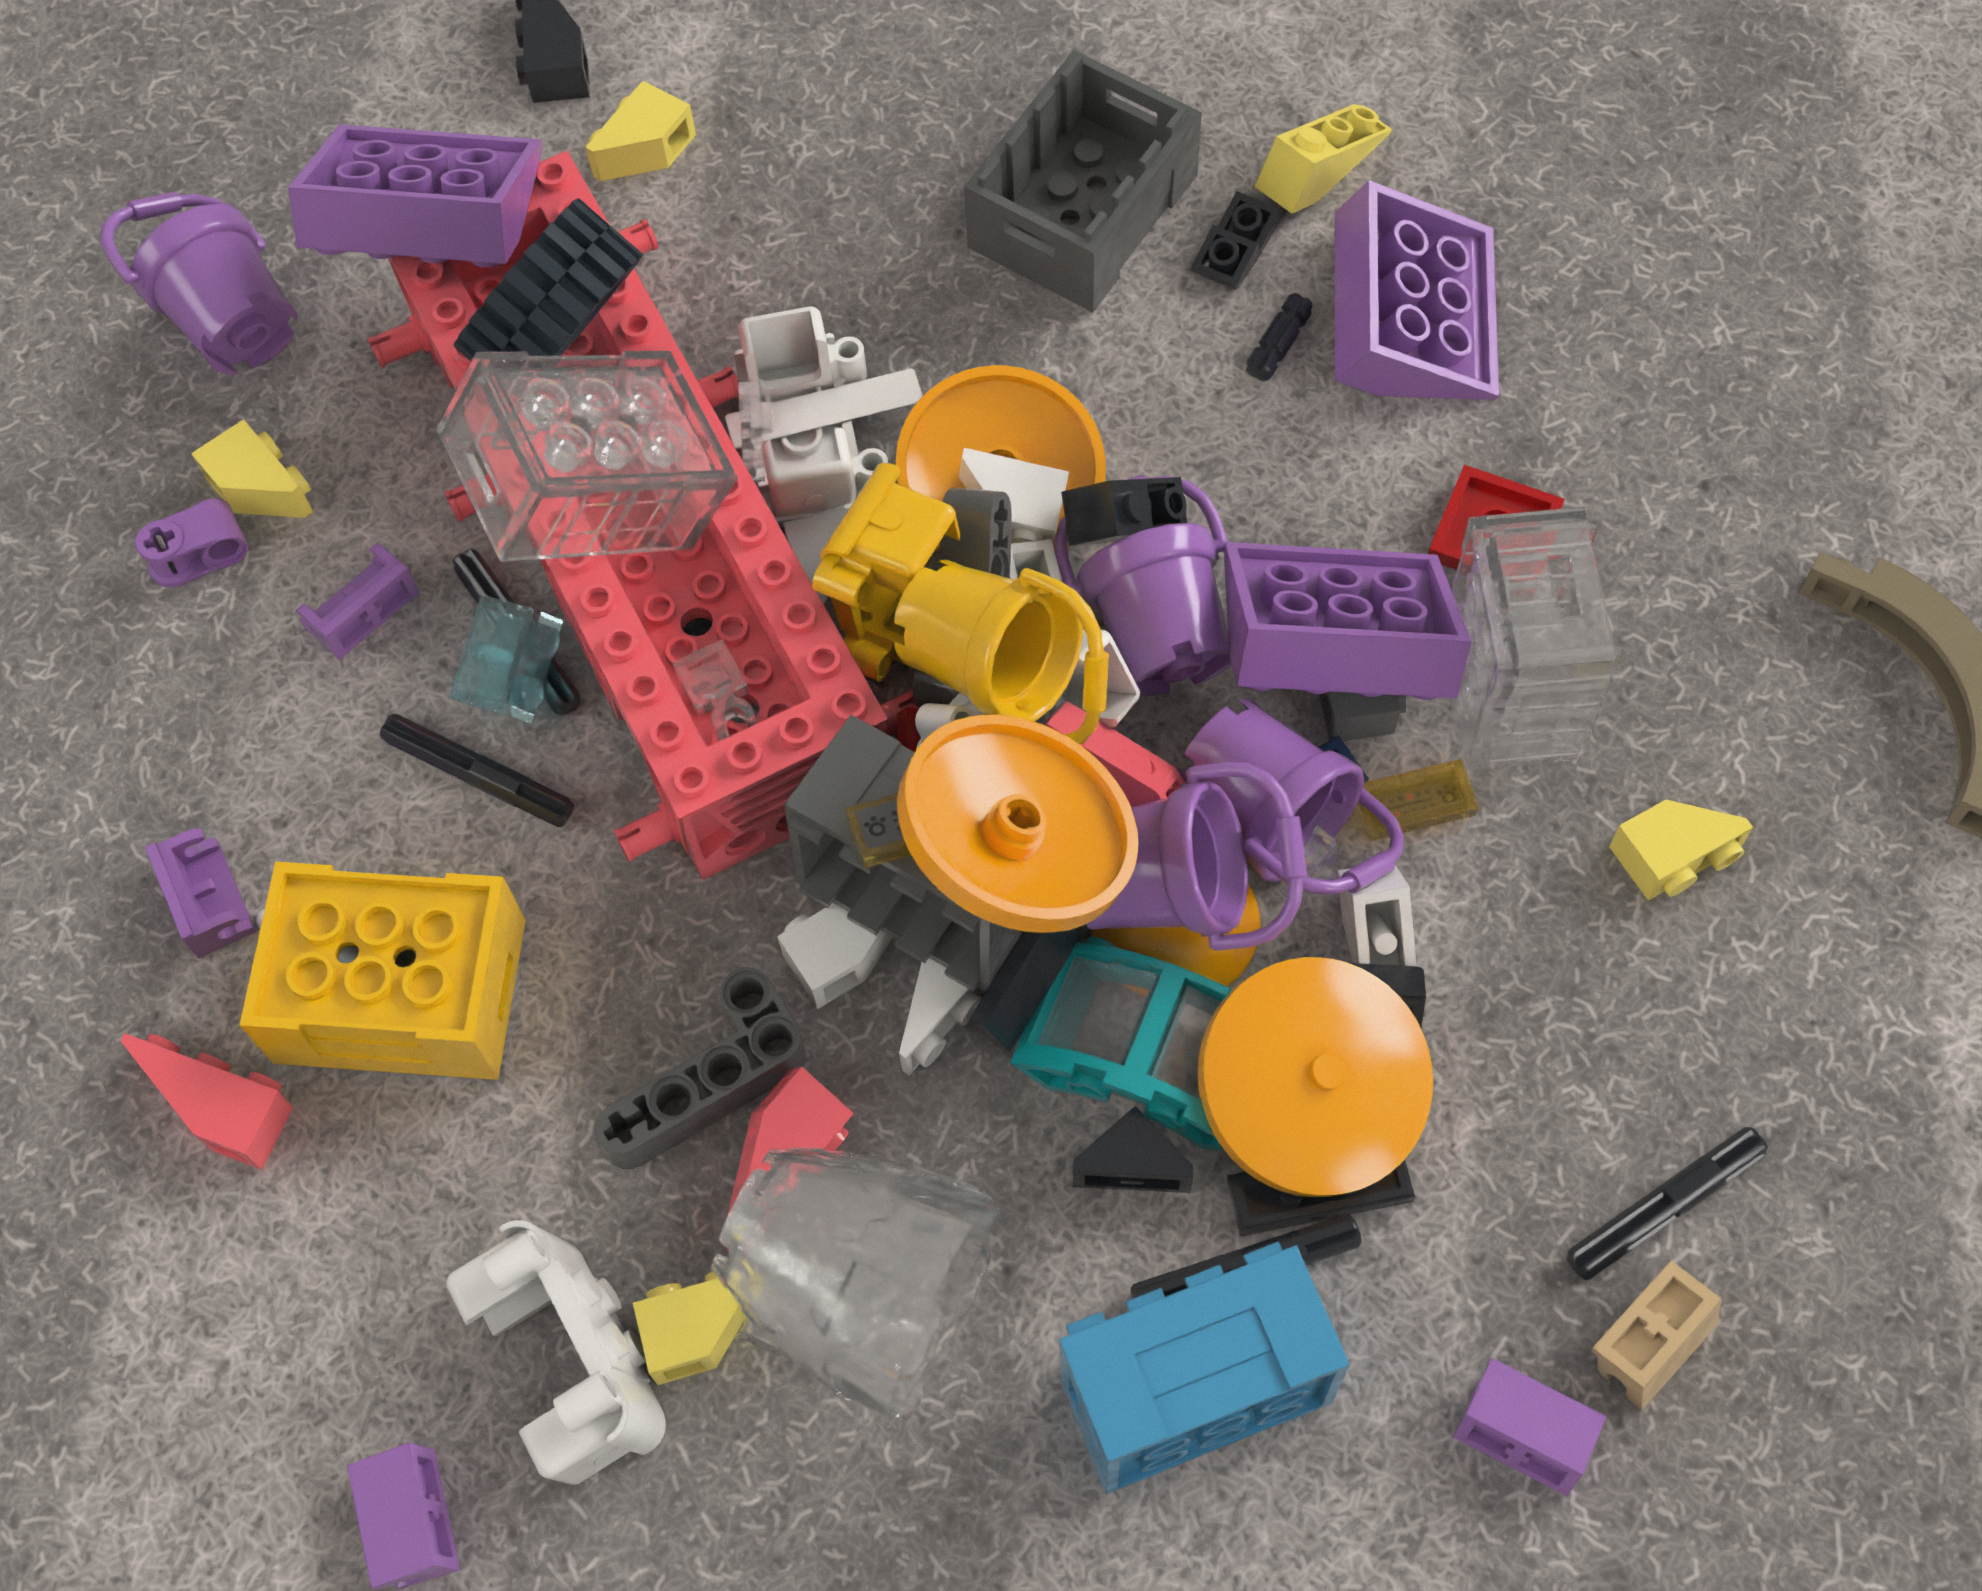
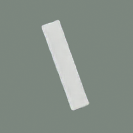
(836, 405)

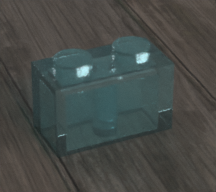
(506, 659)

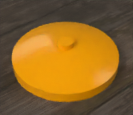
(1002, 414)
(1017, 823)
(1315, 1077)

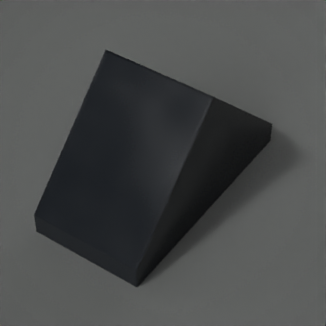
(1133, 1157)

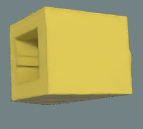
(641, 135)
(249, 475)
(1674, 843)
(686, 1328)

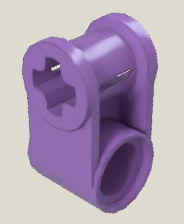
(195, 542)

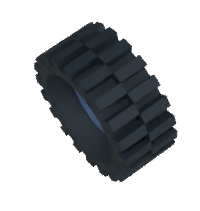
(552, 288)

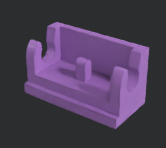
(361, 604)
(200, 891)
(1530, 1427)
(403, 1517)

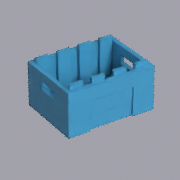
(1200, 1366)

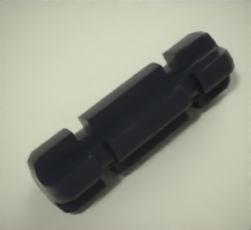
(1279, 337)

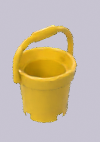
(1003, 640)

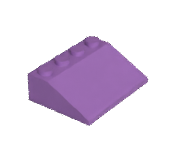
(415, 194)
(1414, 299)
(1343, 621)

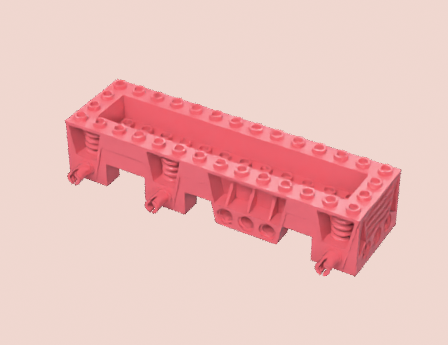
(633, 607)

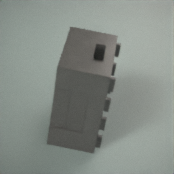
(1051, 155)
(894, 895)

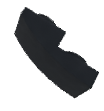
(1237, 241)

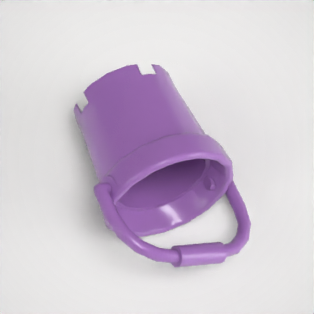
(206, 278)
(1159, 597)
(1318, 784)
(1196, 863)

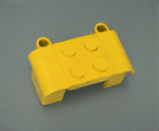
(874, 559)

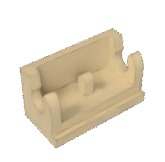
(1657, 1333)

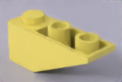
(1318, 155)

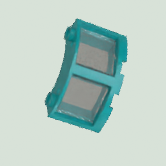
(1125, 1030)

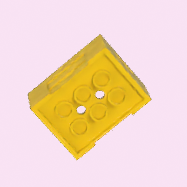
(369, 1014)

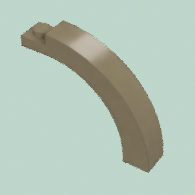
(1935, 637)

